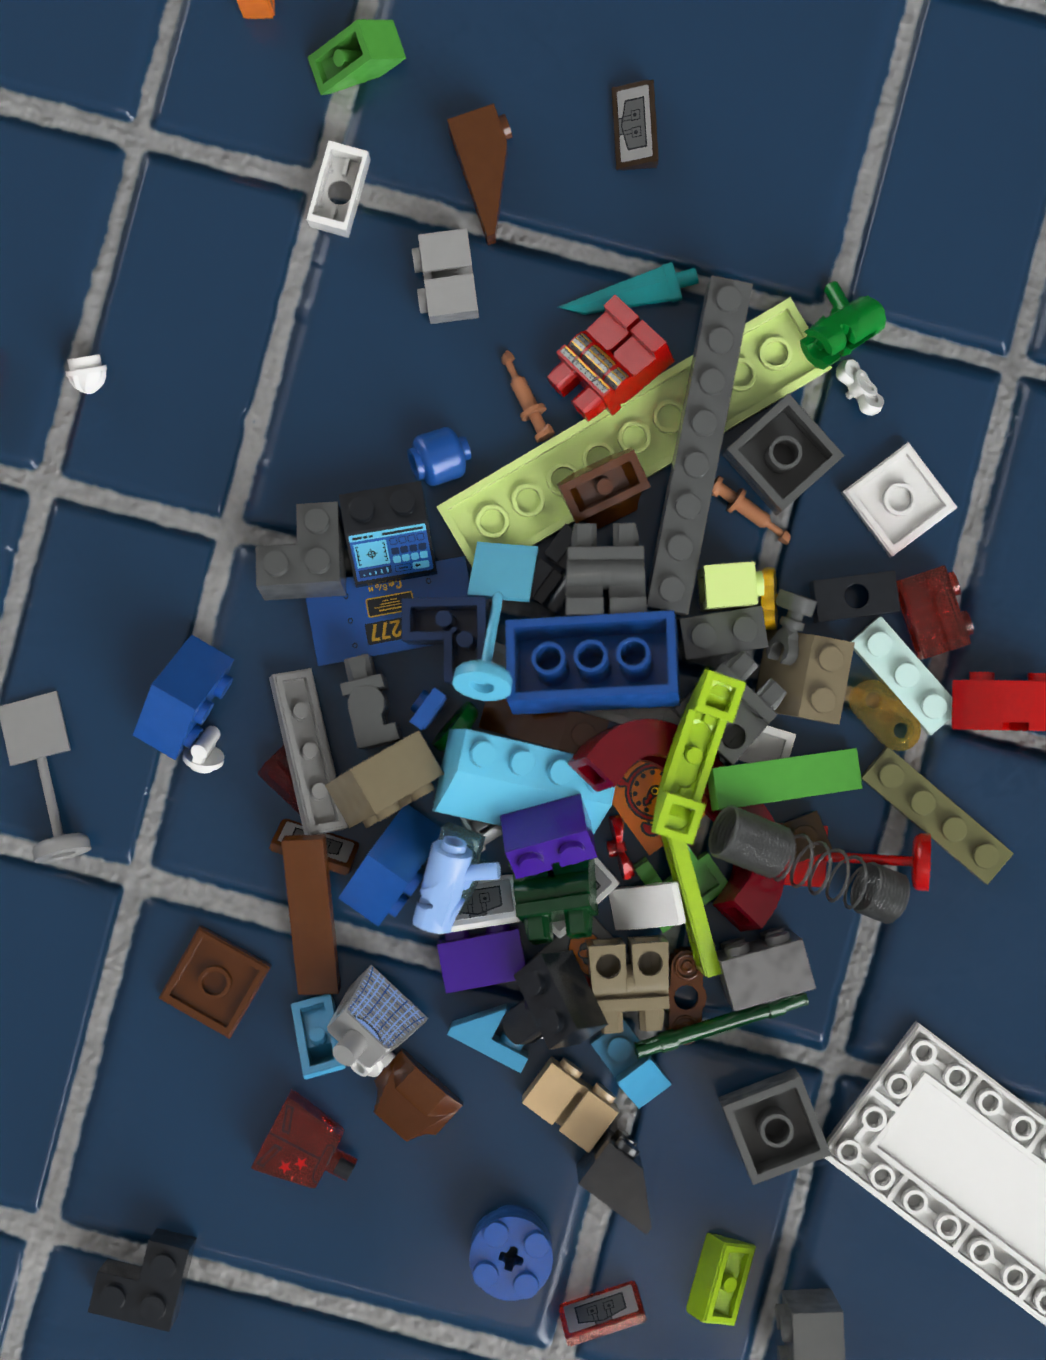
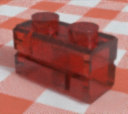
(933, 612)

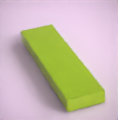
(695, 915)

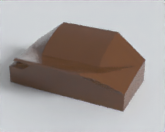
(605, 489)
(413, 1098)

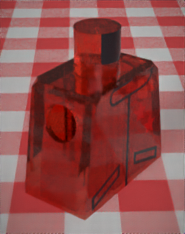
(303, 1145)

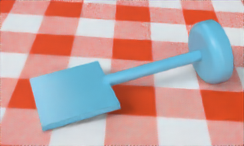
(498, 574)

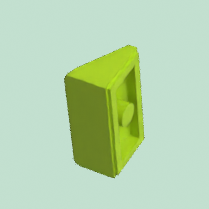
(720, 1279)

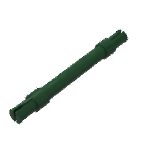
(672, 1039)

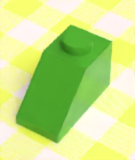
(356, 55)

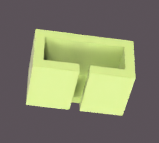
(729, 586)

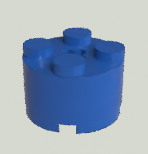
(528, 1269)

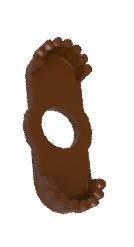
(683, 973)

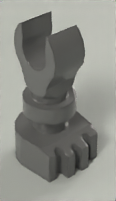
(792, 623)

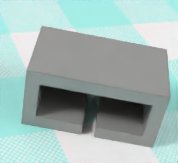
(447, 276)

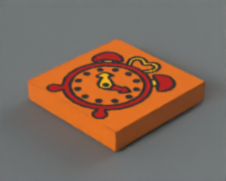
(636, 801)

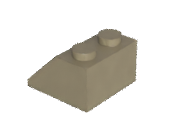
(813, 682)

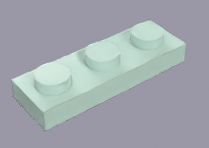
(904, 674)

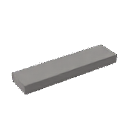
(306, 750)

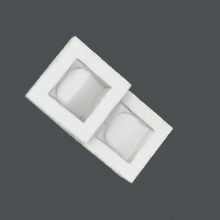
(647, 906)

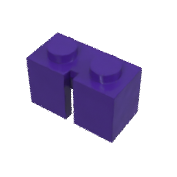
(548, 835)
(480, 958)

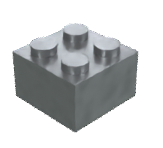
(764, 968)

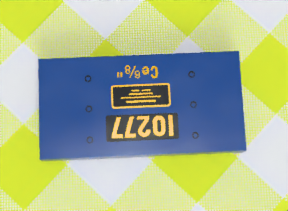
(371, 616)

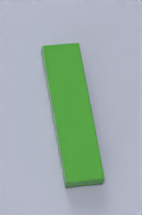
(784, 779)

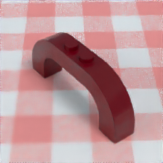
(605, 759)

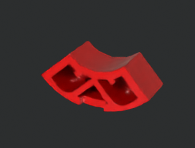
(999, 704)

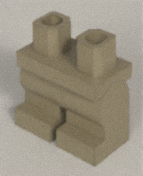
(632, 986)

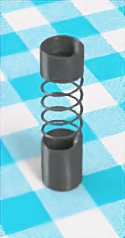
(766, 850)

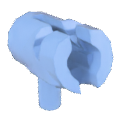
(443, 883)

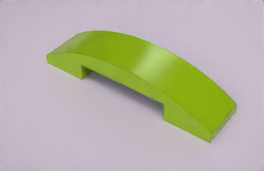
(692, 755)

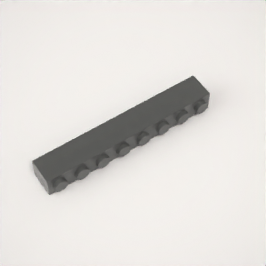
(698, 445)

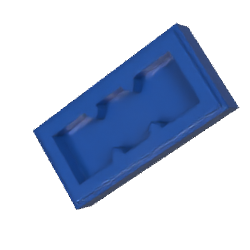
(428, 707)

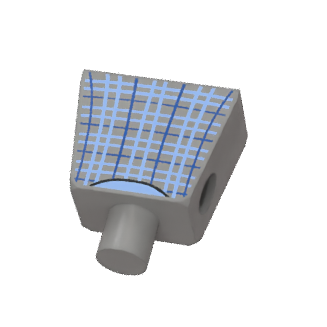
(372, 1020)

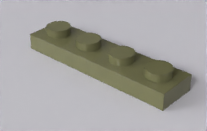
(936, 815)

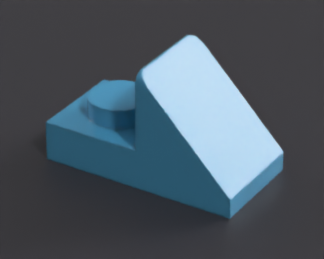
(478, 1033)
(312, 1035)
(637, 1078)

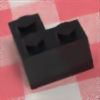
(149, 1292)

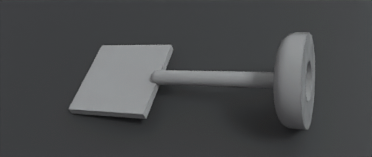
(33, 732)

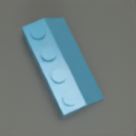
(502, 775)

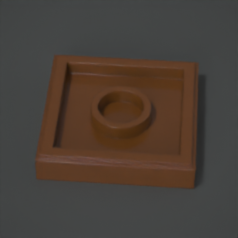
(215, 981)

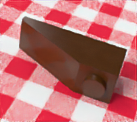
(482, 153)
(555, 730)

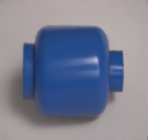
(439, 456)

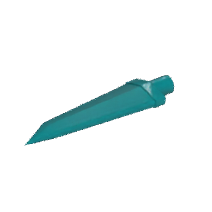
(645, 289)

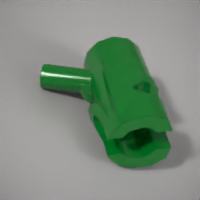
(844, 329)

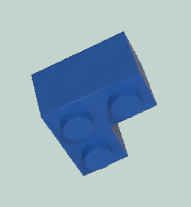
(183, 697)
(392, 867)

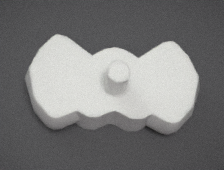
(859, 387)

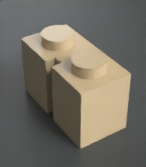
(575, 1105)

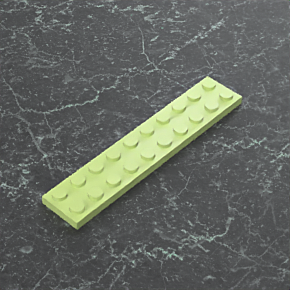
(523, 499)

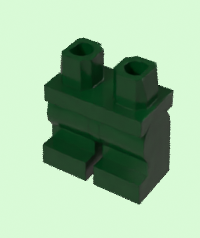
(556, 896)

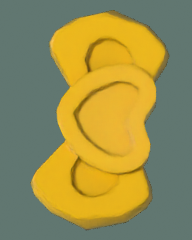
(768, 600)

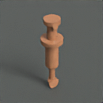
(531, 409)
(747, 508)

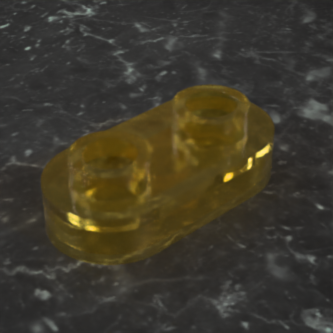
(885, 715)

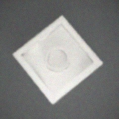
(899, 500)

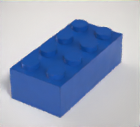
(593, 662)

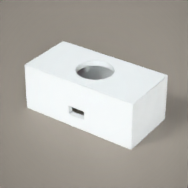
(344, 165)

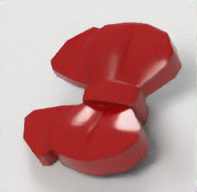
(617, 847)

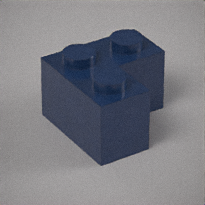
(450, 621)

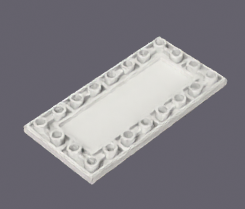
(954, 1162)

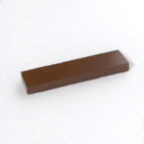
(311, 914)

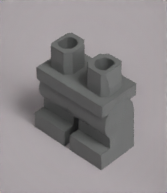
(605, 568)
(368, 704)
(754, 710)

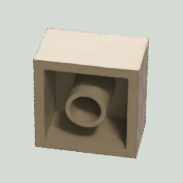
(385, 782)

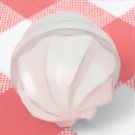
(86, 373)

